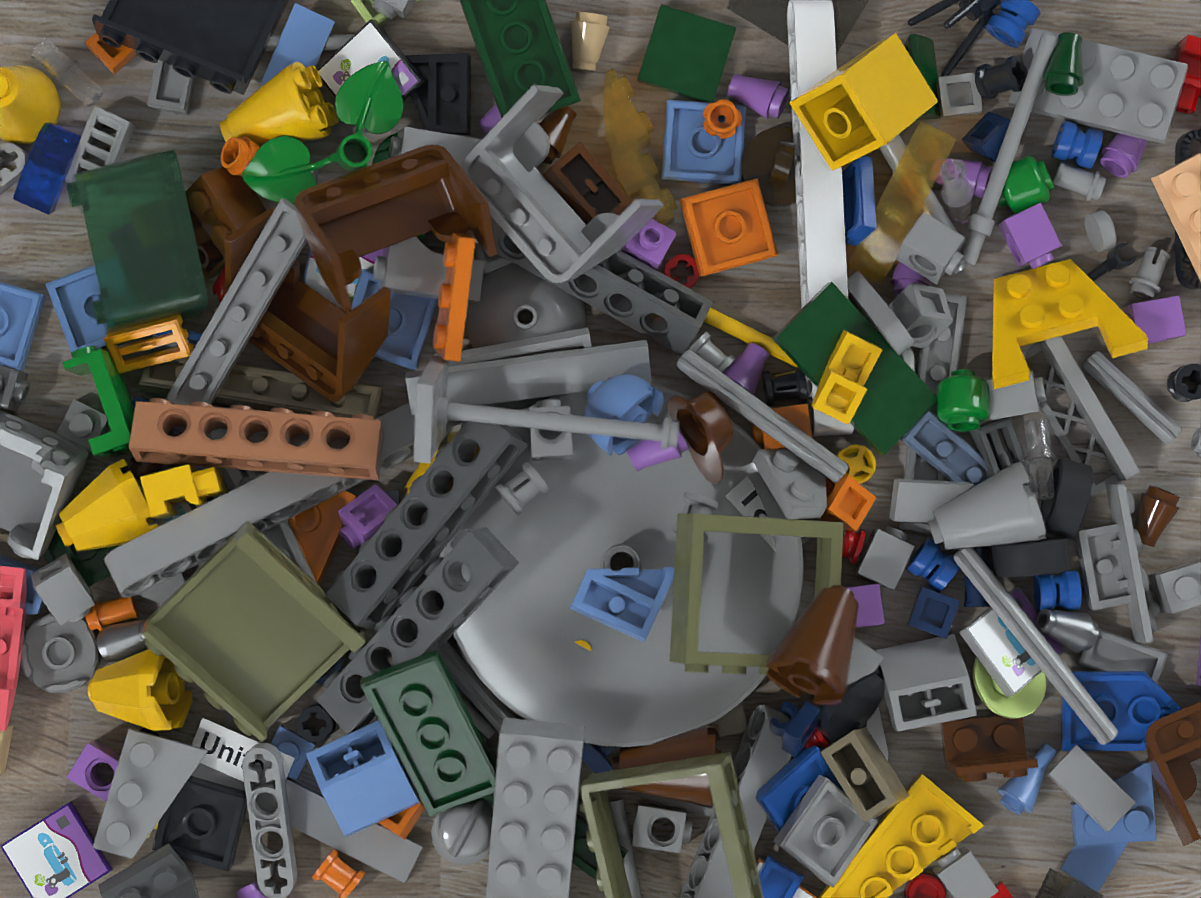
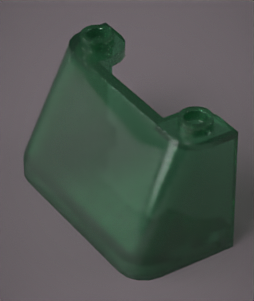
(140, 241)

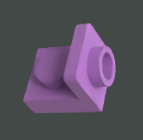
(650, 244)
(364, 516)

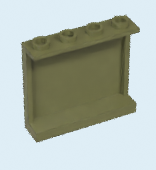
(251, 631)

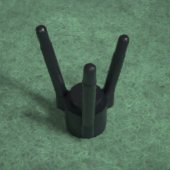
(972, 10)

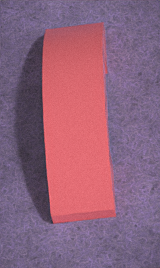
(12, 625)

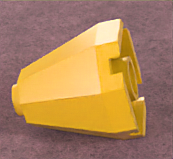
(106, 512)
(142, 692)

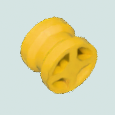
(863, 461)

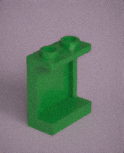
(113, 396)

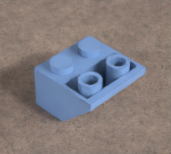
(362, 778)

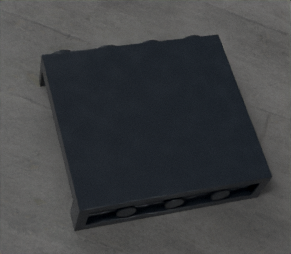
(196, 37)

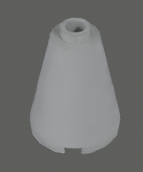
(991, 513)

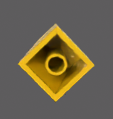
(864, 102)

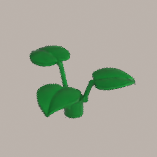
(365, 100)

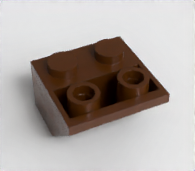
(586, 185)
(217, 208)

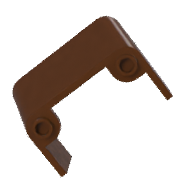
(387, 206)
(307, 329)
(1171, 747)

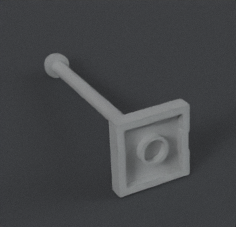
(435, 410)

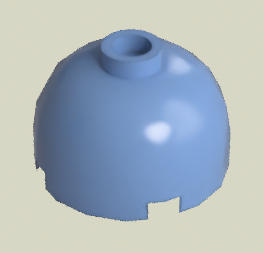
(623, 399)

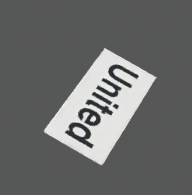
(228, 750)

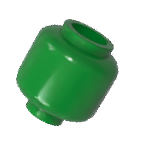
(1026, 185)
(963, 401)

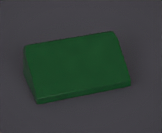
(923, 54)

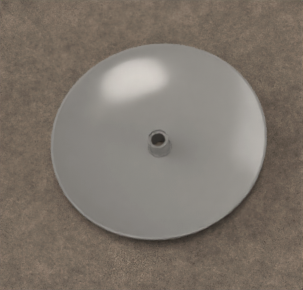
(601, 508)

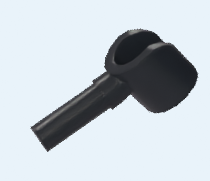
(1112, 262)

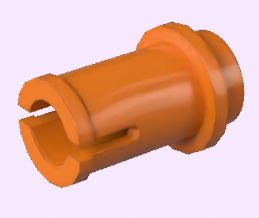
(111, 612)

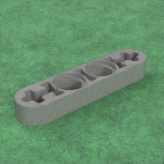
(264, 821)

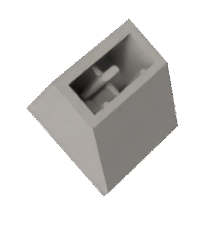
(925, 683)

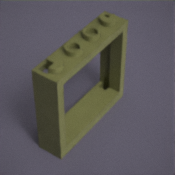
(689, 576)
(728, 807)

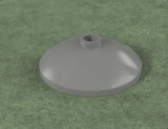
(509, 292)

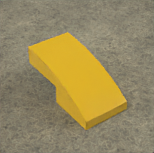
(845, 377)

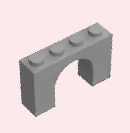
(410, 265)

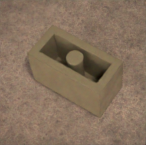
(864, 774)

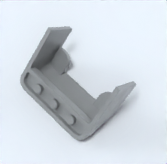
(531, 208)

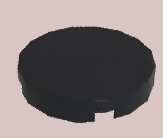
(855, 708)

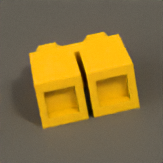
(180, 485)

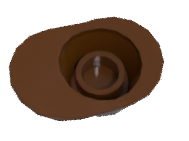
(706, 430)

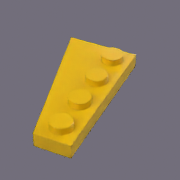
(905, 842)

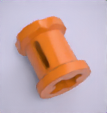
(338, 875)

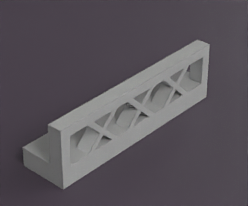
(1089, 409)

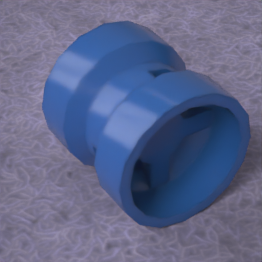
(1012, 21)
(1073, 143)
(926, 559)
(1057, 591)

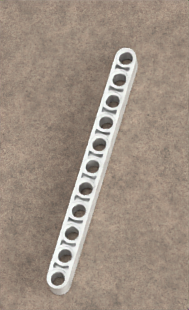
(817, 186)

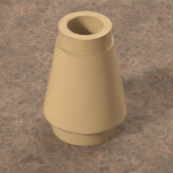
(588, 39)

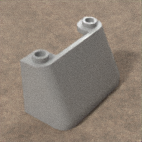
(35, 482)

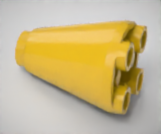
(283, 107)

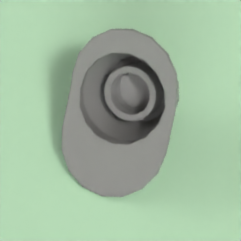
(464, 832)

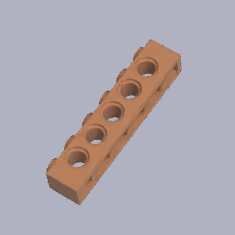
(234, 451)

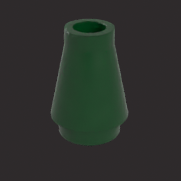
(1065, 67)

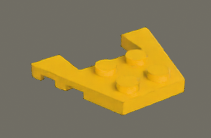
(1051, 304)

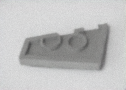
(142, 789)

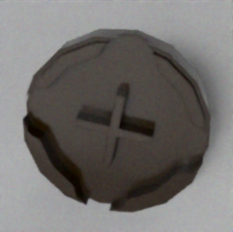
(771, 160)

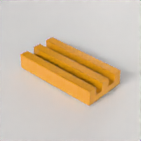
(177, 335)

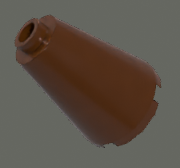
(818, 648)
(682, 746)

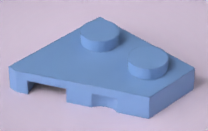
(1134, 826)

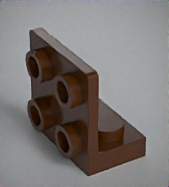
(985, 746)

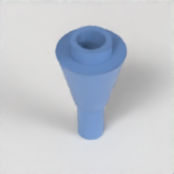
(1021, 792)

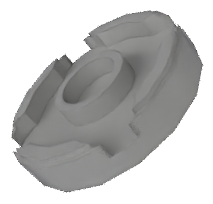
(58, 655)

